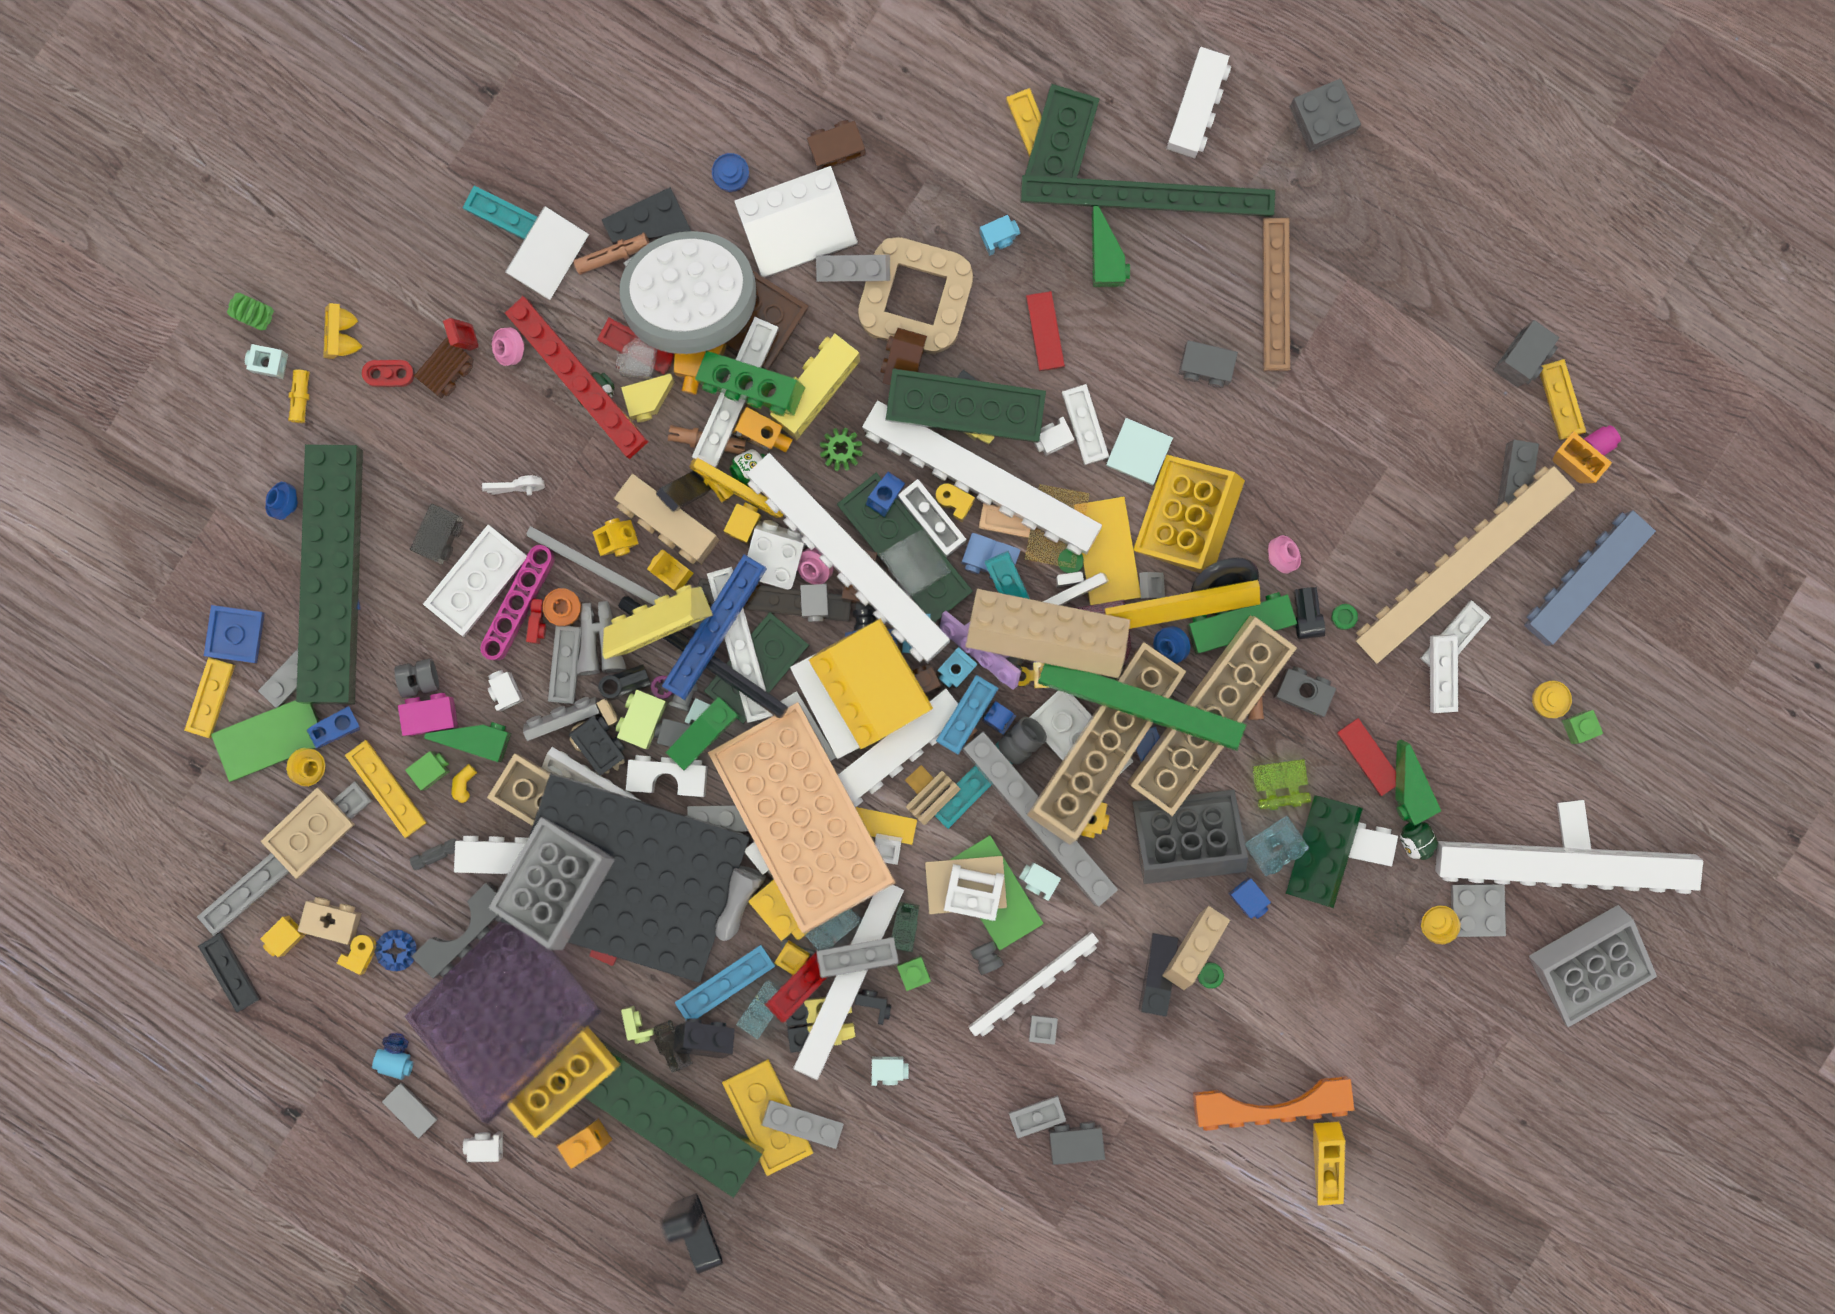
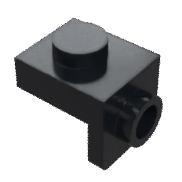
(870, 999)

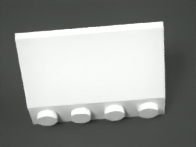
(796, 222)

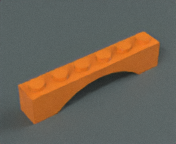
(1326, 1096)

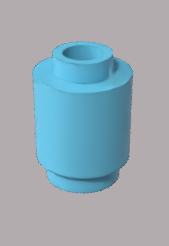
(392, 1064)

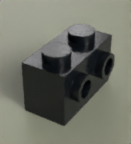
(704, 1039)

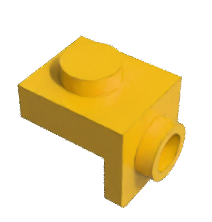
(669, 570)

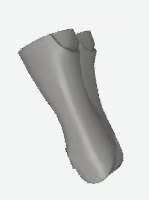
(588, 659)
(742, 887)

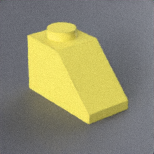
(647, 397)

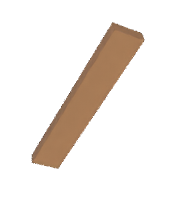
(1276, 295)

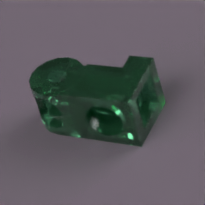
(905, 926)

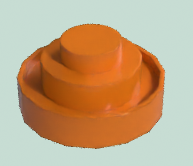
(562, 607)

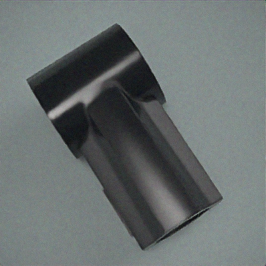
(1309, 620)
(627, 682)

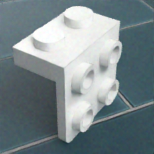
(778, 551)

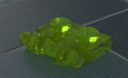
(1281, 775)

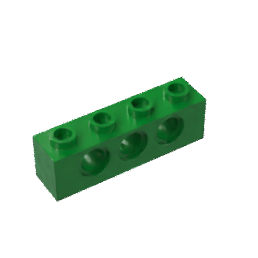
(716, 367)

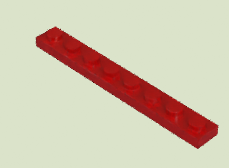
(576, 377)

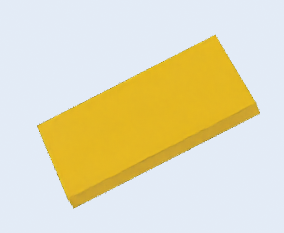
(1111, 553)
(750, 1096)

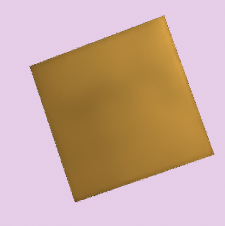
(919, 779)

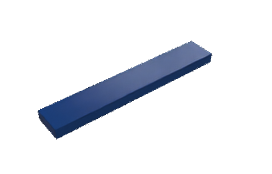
(714, 628)

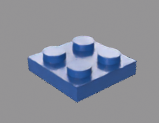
(234, 634)

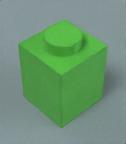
(1582, 727)
(428, 770)
(913, 973)

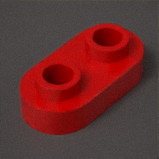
(389, 373)

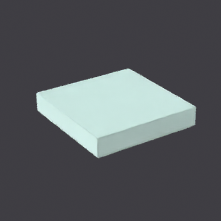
(1139, 451)

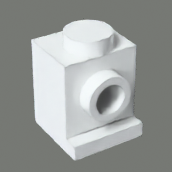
(1054, 437)
(504, 690)
(483, 1147)

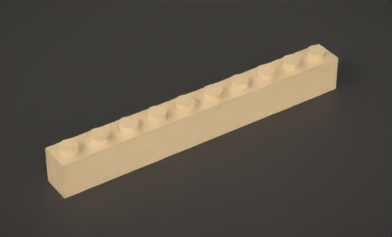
(1465, 563)

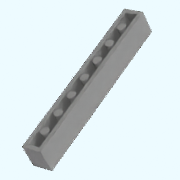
(1021, 799)

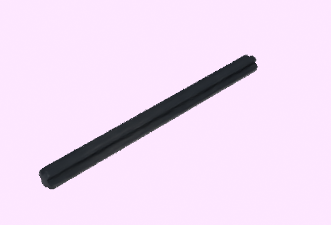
(720, 669)

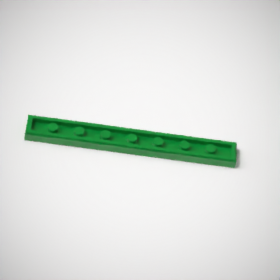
(1144, 705)

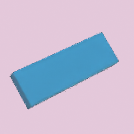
(967, 714)

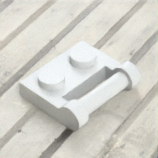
(972, 901)

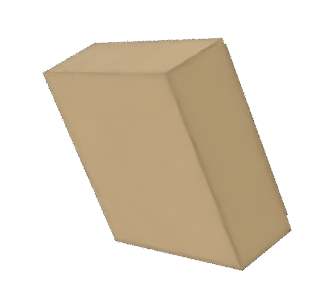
(608, 712)

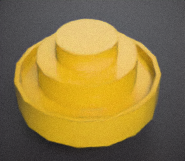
(1552, 699)
(305, 767)
(1440, 925)

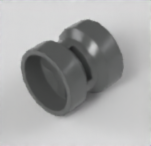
(987, 958)

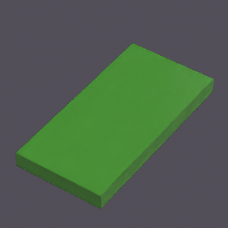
(264, 739)
(1020, 915)

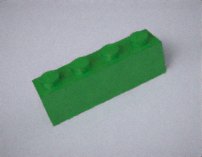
(1220, 630)

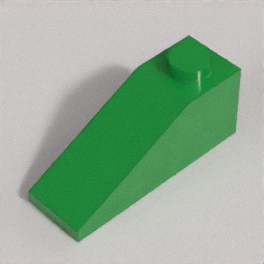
(1107, 255)
(702, 733)
(479, 740)
(1412, 788)

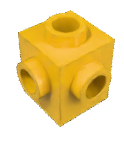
(615, 537)
(1100, 822)

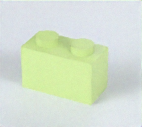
(641, 719)

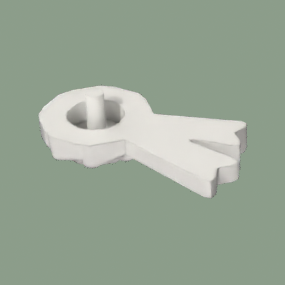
(523, 484)

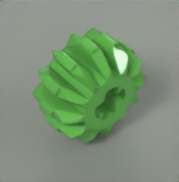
(250, 311)
(841, 458)

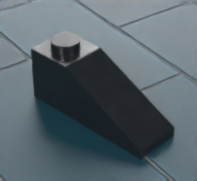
(1156, 988)

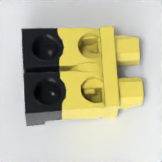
(807, 1014)

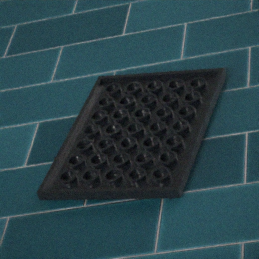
(664, 882)

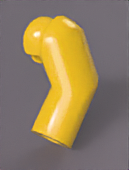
(459, 783)

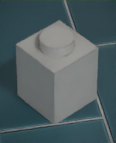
(814, 602)

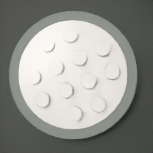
(687, 292)

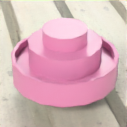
(507, 346)
(1284, 554)
(812, 568)

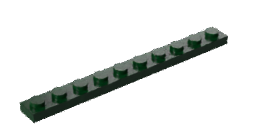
(1147, 196)

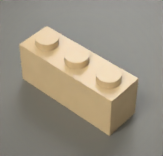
(1196, 948)

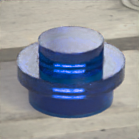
(395, 1043)

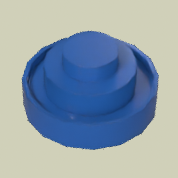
(730, 172)
(281, 500)
(1172, 643)

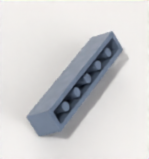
(1589, 578)

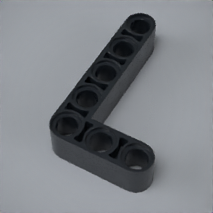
(688, 1221)

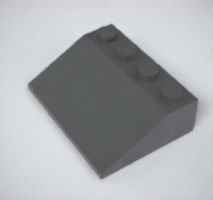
(1193, 843)

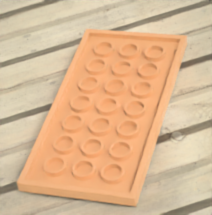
(801, 818)

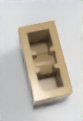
(314, 921)

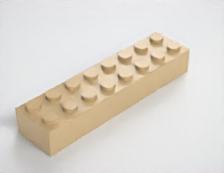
(1226, 690)
(1102, 750)

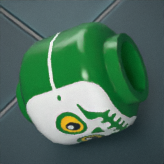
(743, 464)

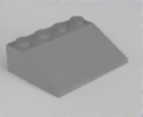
(551, 884)
(1593, 965)

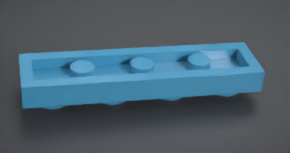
(725, 983)

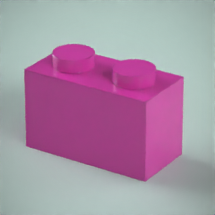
(427, 716)

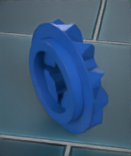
(403, 941)

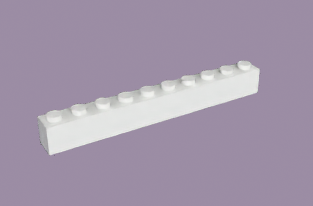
(984, 479)
(847, 558)
(886, 757)
(1569, 866)

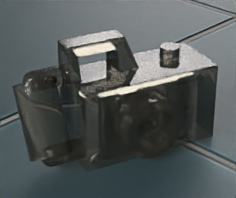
(665, 1045)

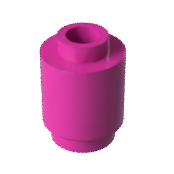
(1604, 439)

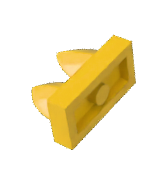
(334, 342)

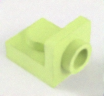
(632, 1022)

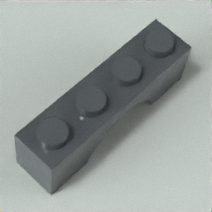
(438, 954)

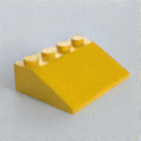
(1189, 514)
(870, 683)

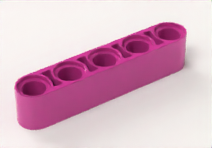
(517, 616)

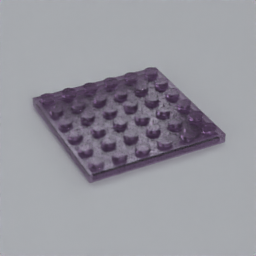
(501, 1017)

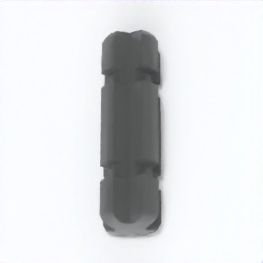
(433, 854)

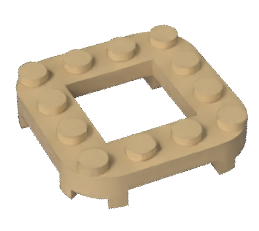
(928, 260)

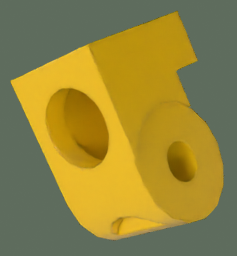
(952, 497)
(361, 954)

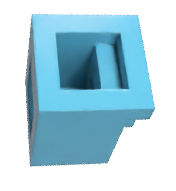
(999, 233)
(964, 661)

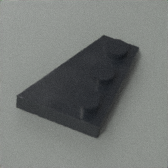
(655, 216)

